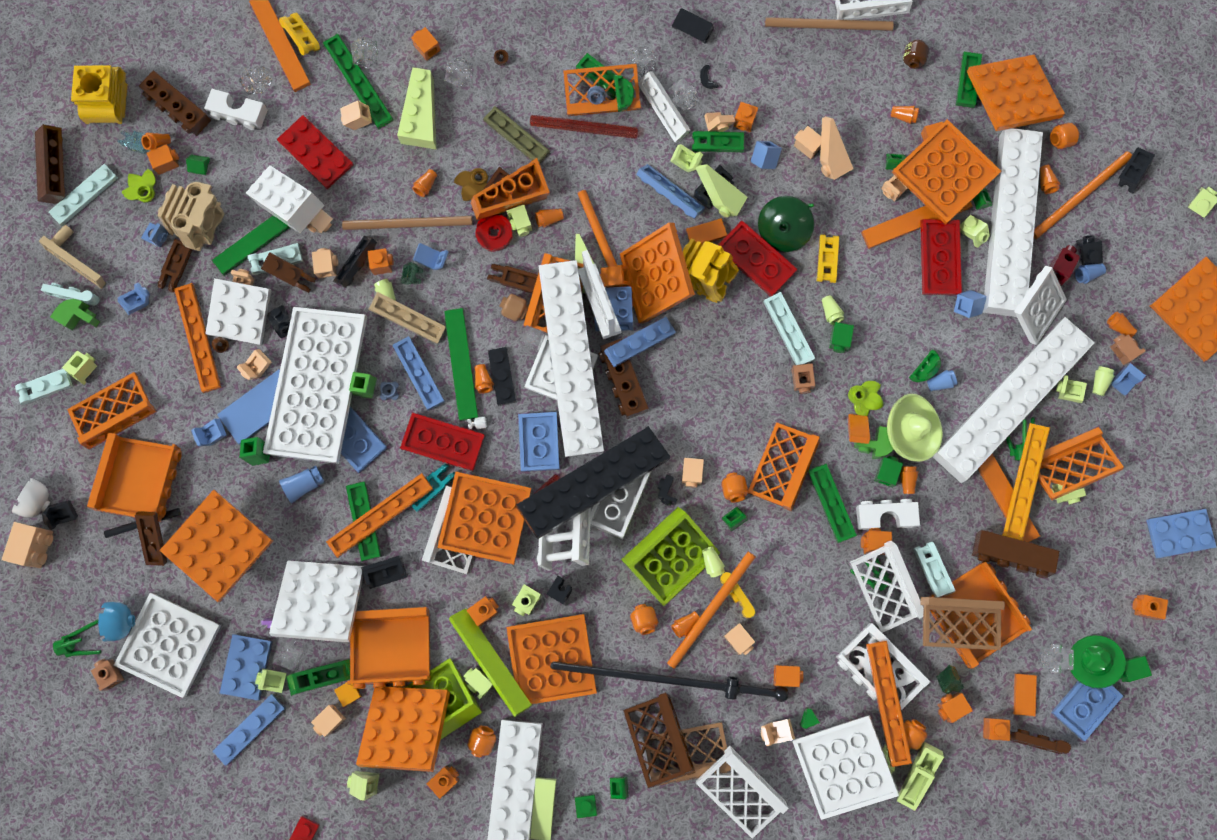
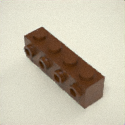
(175, 103)
(49, 164)
(625, 385)
(1015, 553)

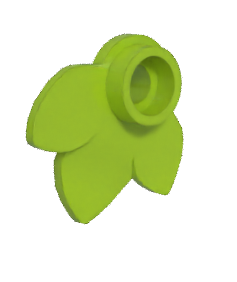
(139, 185)
(869, 398)

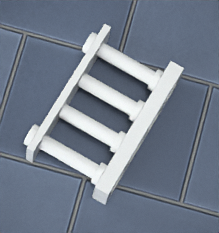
(580, 543)

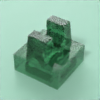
(409, 272)
(950, 680)

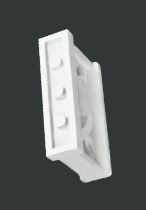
(910, 672)

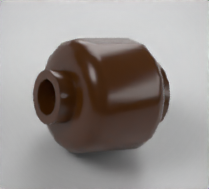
(916, 54)

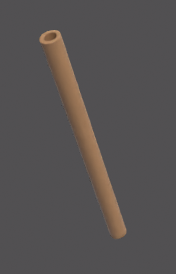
(829, 24)
(407, 222)

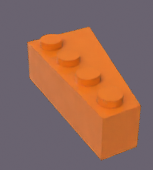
(519, 188)

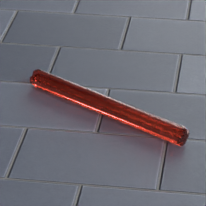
(584, 126)

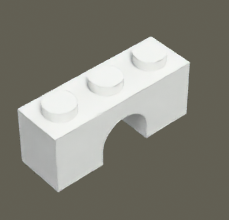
(250, 114)
(905, 513)

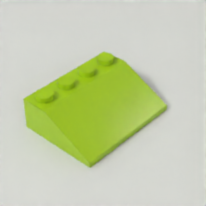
(669, 556)
(461, 704)

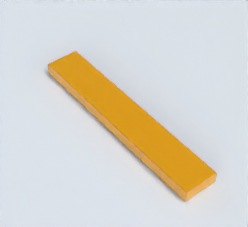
(1026, 481)

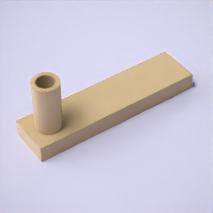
(53, 247)
(406, 317)

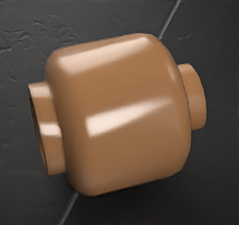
(513, 307)

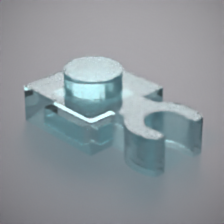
(133, 142)

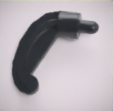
(704, 78)

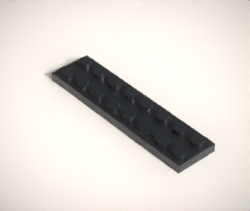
(592, 482)

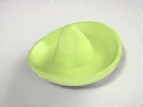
(914, 428)

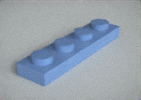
(670, 190)
(639, 341)
(418, 373)
(249, 729)

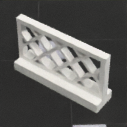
(871, 8)
(598, 298)
(431, 548)
(900, 575)
(757, 785)

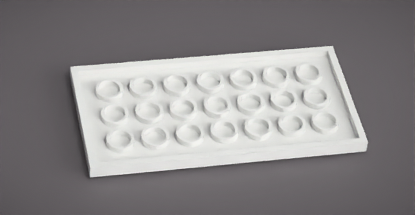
(314, 385)

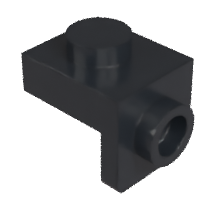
(1090, 250)
(279, 320)
(664, 486)
(59, 514)

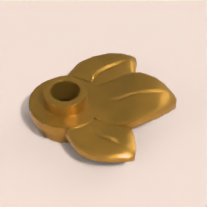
(469, 184)

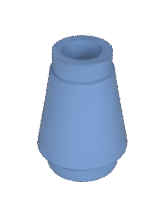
(1087, 273)
(942, 381)

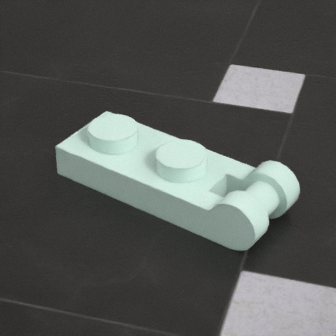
(289, 253)
(71, 293)
(43, 386)
(934, 570)

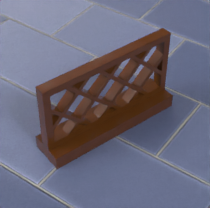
(676, 739)

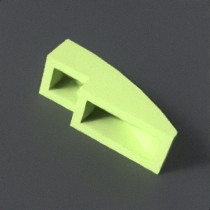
(920, 776)
(543, 808)

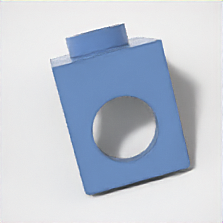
(157, 236)
(430, 257)

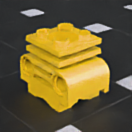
(99, 93)
(709, 269)

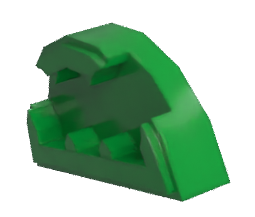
(624, 92)
(927, 367)

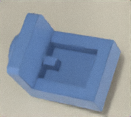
(134, 299)
(209, 433)

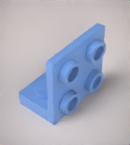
(622, 305)

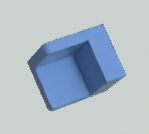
(766, 154)
(970, 303)
(1127, 379)

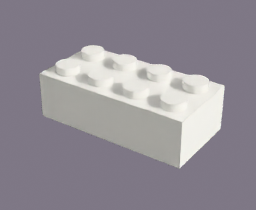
(285, 199)
(617, 510)

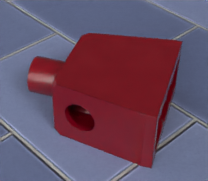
(1065, 263)

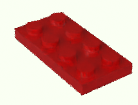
(315, 152)
(940, 257)
(757, 259)
(442, 442)

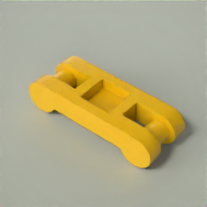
(299, 33)
(827, 258)
(738, 596)

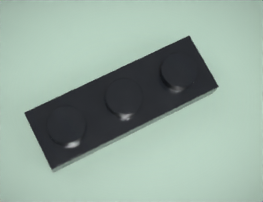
(355, 262)
(502, 376)

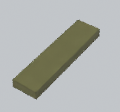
(516, 135)

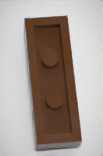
(150, 538)

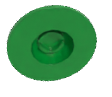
(1098, 662)

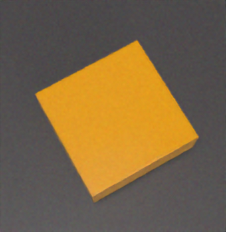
(347, 694)

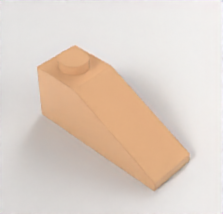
(833, 153)

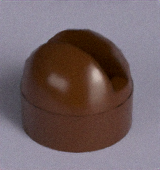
(497, 54)
(220, 349)

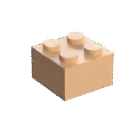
(27, 545)

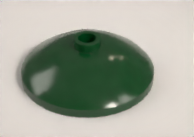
(794, 215)

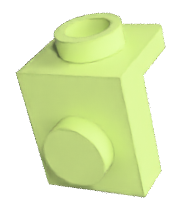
(686, 158)
(1204, 201)
(975, 230)
(1071, 390)
(1072, 497)
(270, 680)

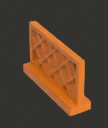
(606, 106)
(536, 303)
(132, 413)
(1070, 448)
(799, 473)

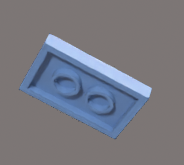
(538, 441)
(1181, 533)
(244, 661)
(1086, 708)

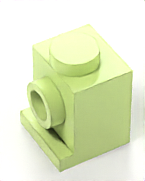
(520, 220)
(80, 366)
(533, 596)
(478, 682)

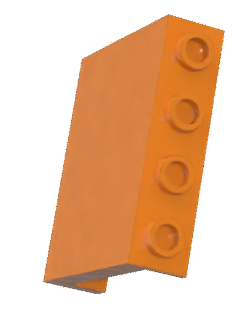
(134, 477)
(982, 584)
(390, 647)

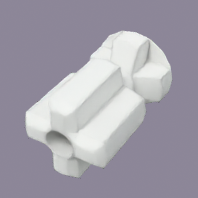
(479, 423)

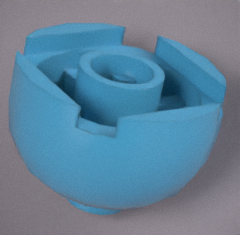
(115, 621)

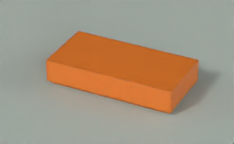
(708, 231)
(858, 429)
(1025, 694)

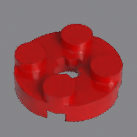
(498, 242)

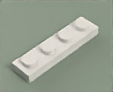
(663, 107)

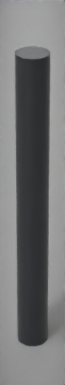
(131, 526)

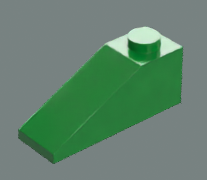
(318, 677)

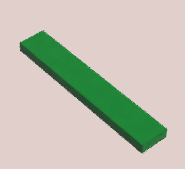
(358, 81)
(249, 244)
(461, 364)

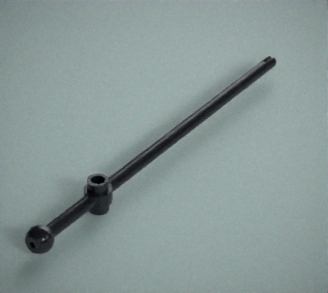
(730, 687)

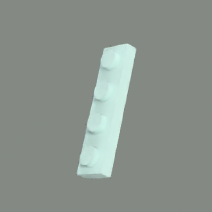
(83, 195)
(789, 329)

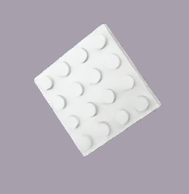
(317, 601)
(167, 645)
(845, 767)

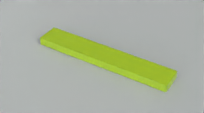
(490, 662)

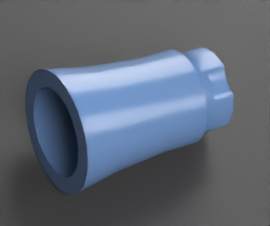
(301, 483)

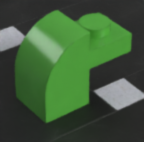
(71, 311)
(362, 385)
(881, 446)

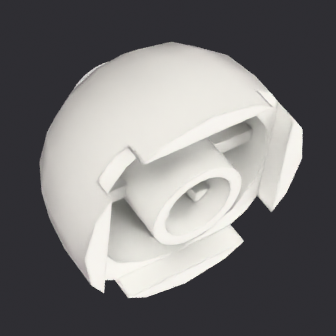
(32, 499)

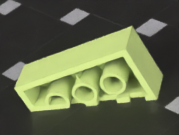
(418, 114)

